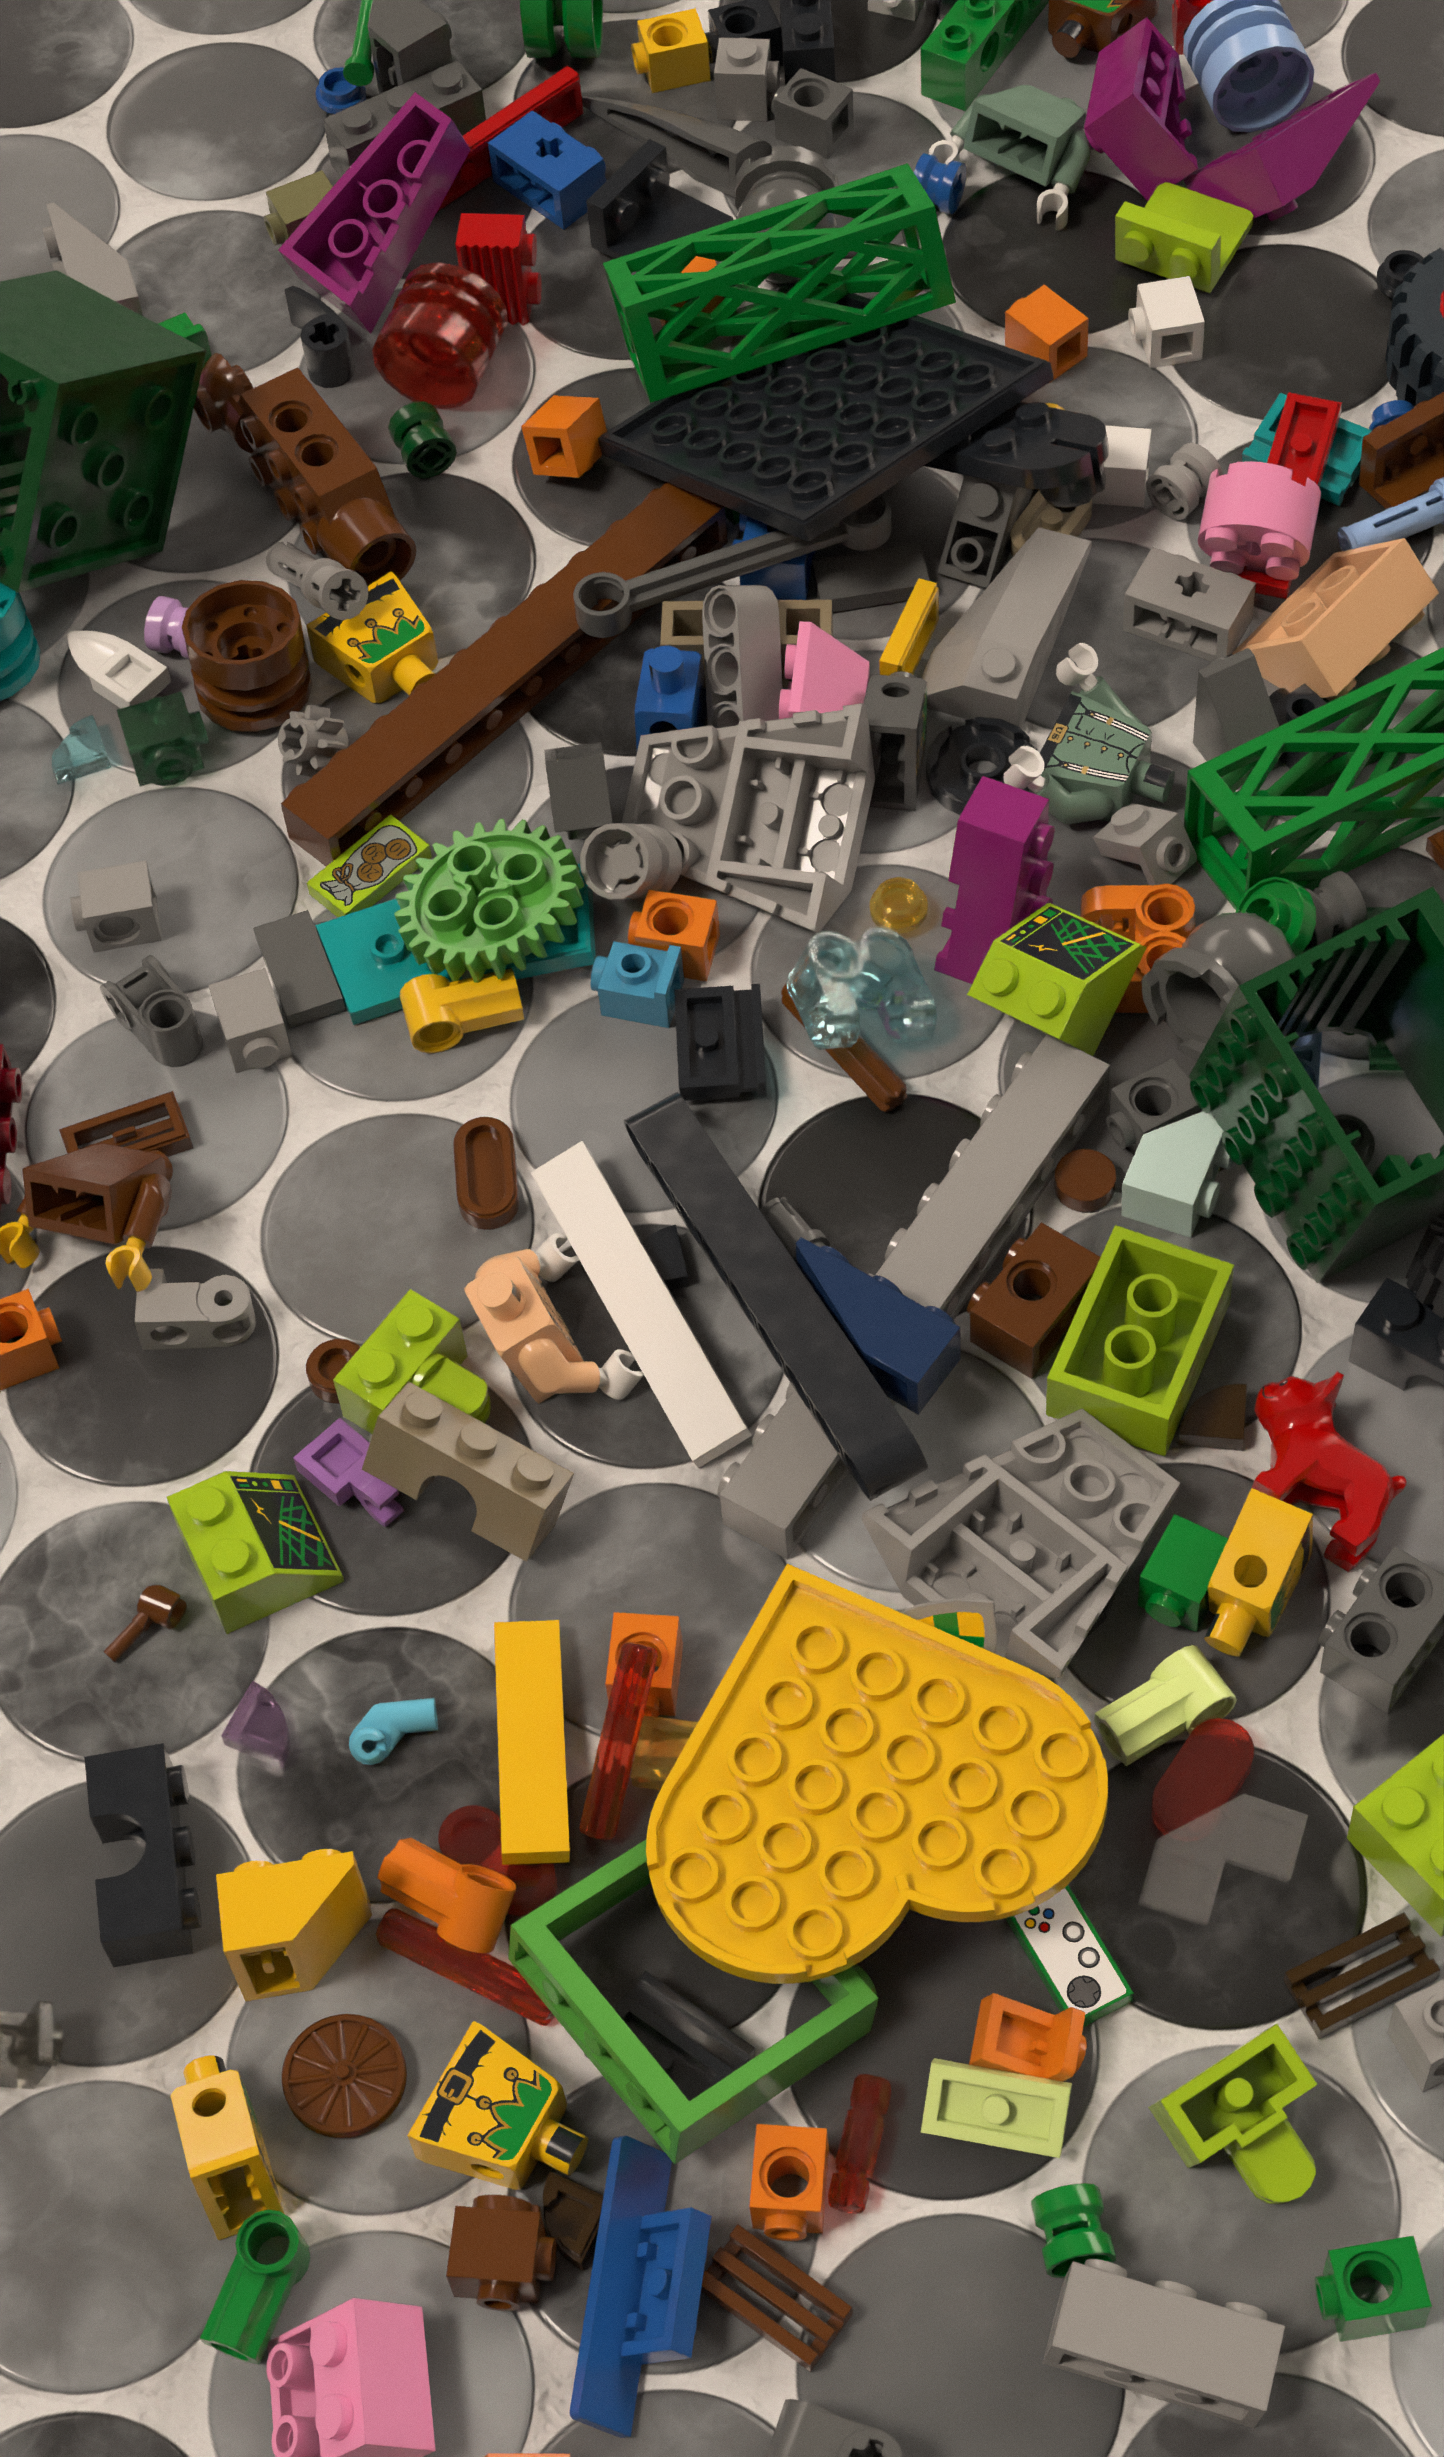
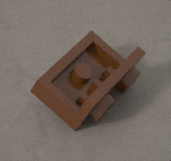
(1404, 454)

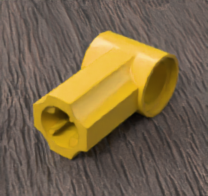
(444, 1010)

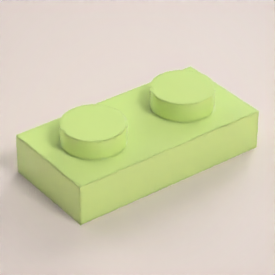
(996, 2107)

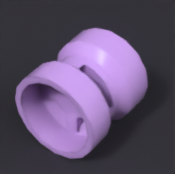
(164, 626)

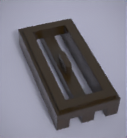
(1410, 1949)

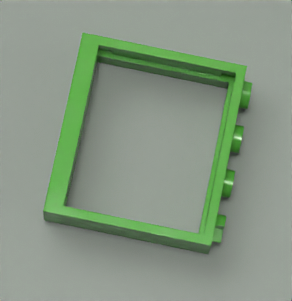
(620, 2056)

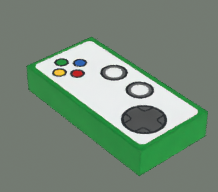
(1071, 1957)

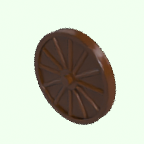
(344, 2075)

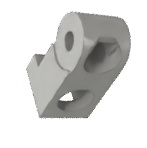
(194, 1313)

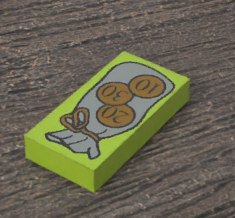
(369, 868)

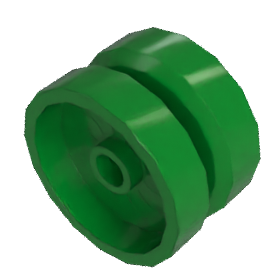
(544, 21)

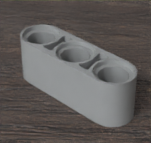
(741, 654)

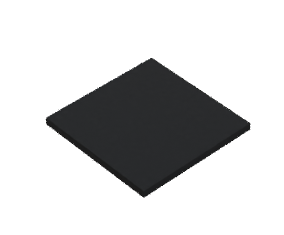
(830, 425)

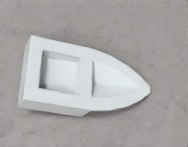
(117, 667)

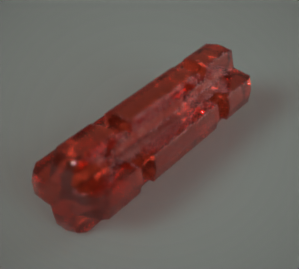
(859, 2144)

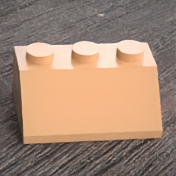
(1342, 619)

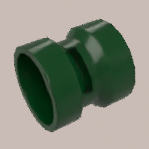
(422, 439)

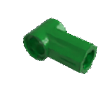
(255, 2291)

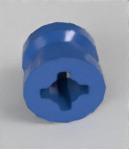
(942, 181)

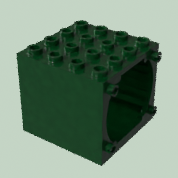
(87, 429)
(1369, 982)

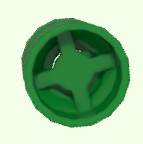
(1071, 2227)

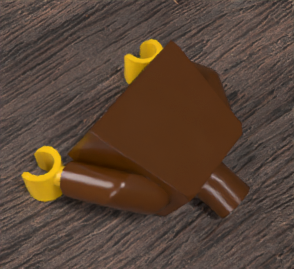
(98, 1196)

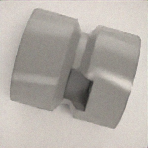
(630, 860)

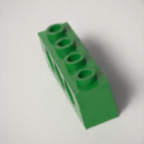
(972, 46)

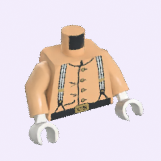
(531, 1330)

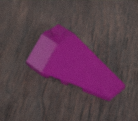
(1286, 158)

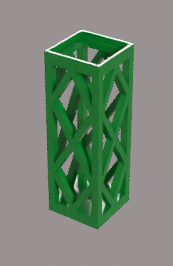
(807, 307)
(1252, 810)

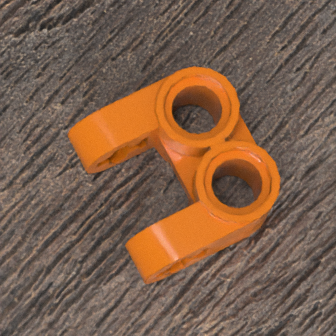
(1147, 914)

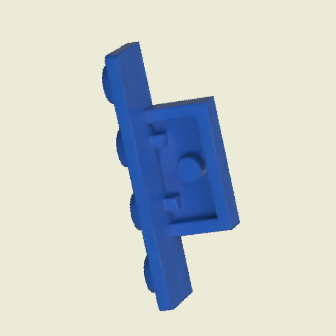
(639, 2289)

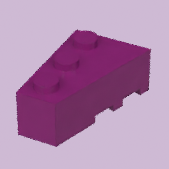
(1137, 111)
(999, 872)

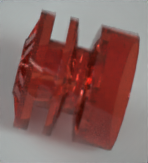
(440, 335)

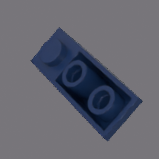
(899, 1340)

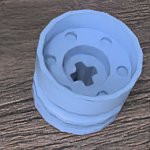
(1248, 63)

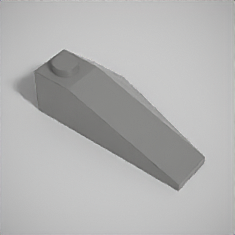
(1004, 640)

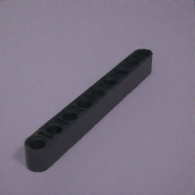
(776, 1298)

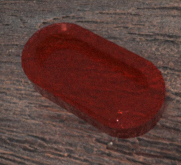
(1203, 1773)
(474, 1838)

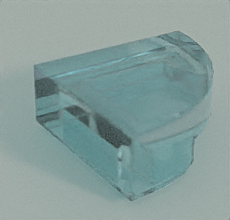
(80, 752)

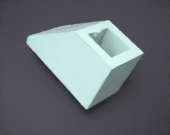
(1176, 1174)

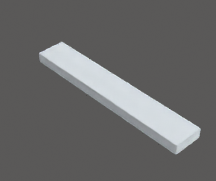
(641, 1305)

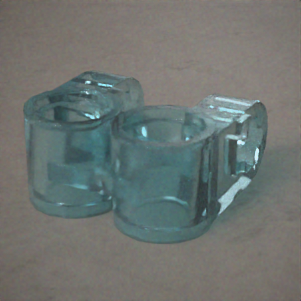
(871, 974)

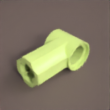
(1175, 1700)

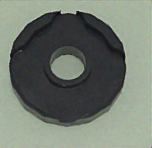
(956, 749)

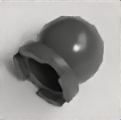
(781, 178)
(1196, 982)

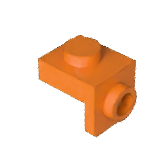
(1028, 2040)

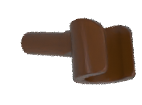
(154, 1605)

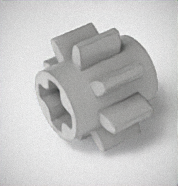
(311, 739)

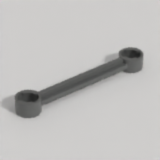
(716, 568)

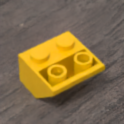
(290, 1920)

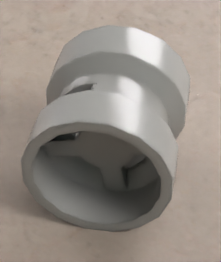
(1178, 486)

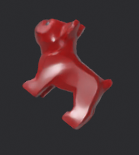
(1321, 1467)

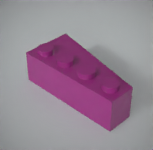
(378, 212)

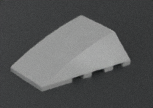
(763, 807)
(1033, 1531)

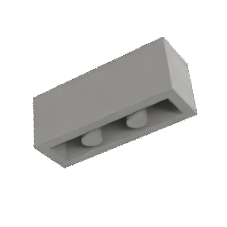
(1164, 2342)

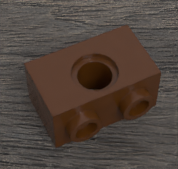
(1024, 1330)

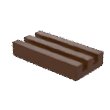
(165, 1136)
(726, 2261)

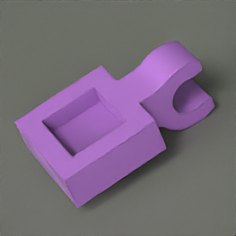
(335, 1467)

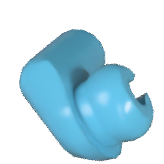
(387, 1724)

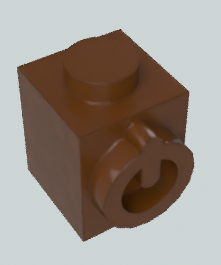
(500, 2252)

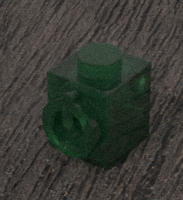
(163, 739)

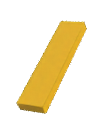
(531, 1743)

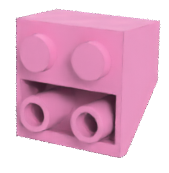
(822, 674)
(352, 2384)

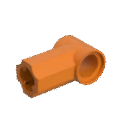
(462, 1899)

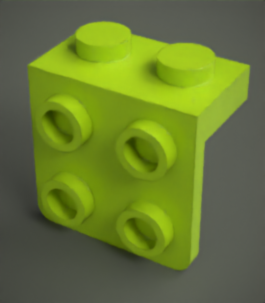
(1181, 235)

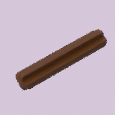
(864, 1067)

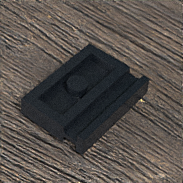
(719, 1042)
(682, 2037)

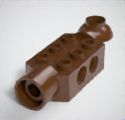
(310, 465)

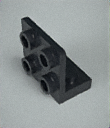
(642, 210)

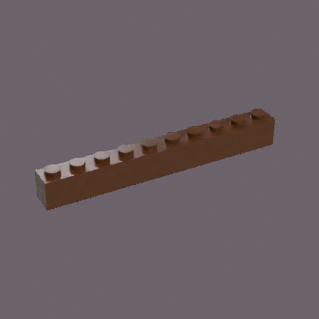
(491, 681)

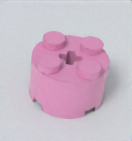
(1259, 520)

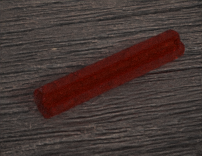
(618, 1740)
(472, 1970)

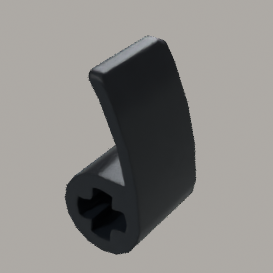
(322, 337)

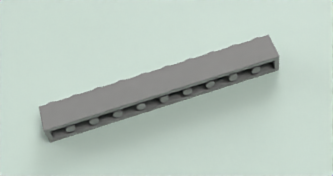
(934, 1263)

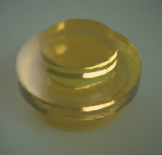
(898, 905)

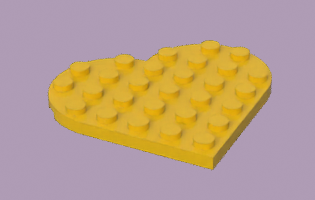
(864, 1778)

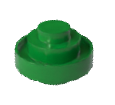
(1284, 906)

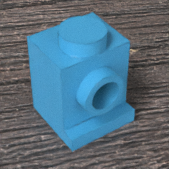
(638, 983)

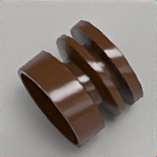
(247, 655)

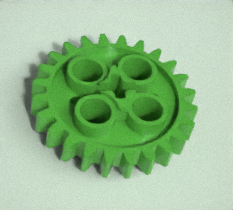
(489, 900)

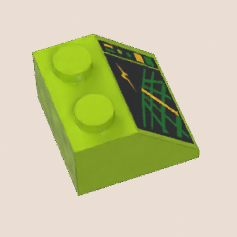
(1058, 975)
(253, 1544)

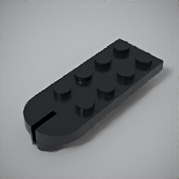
(1036, 450)

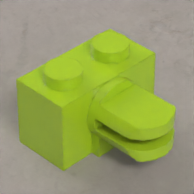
(416, 1346)
(1240, 2110)

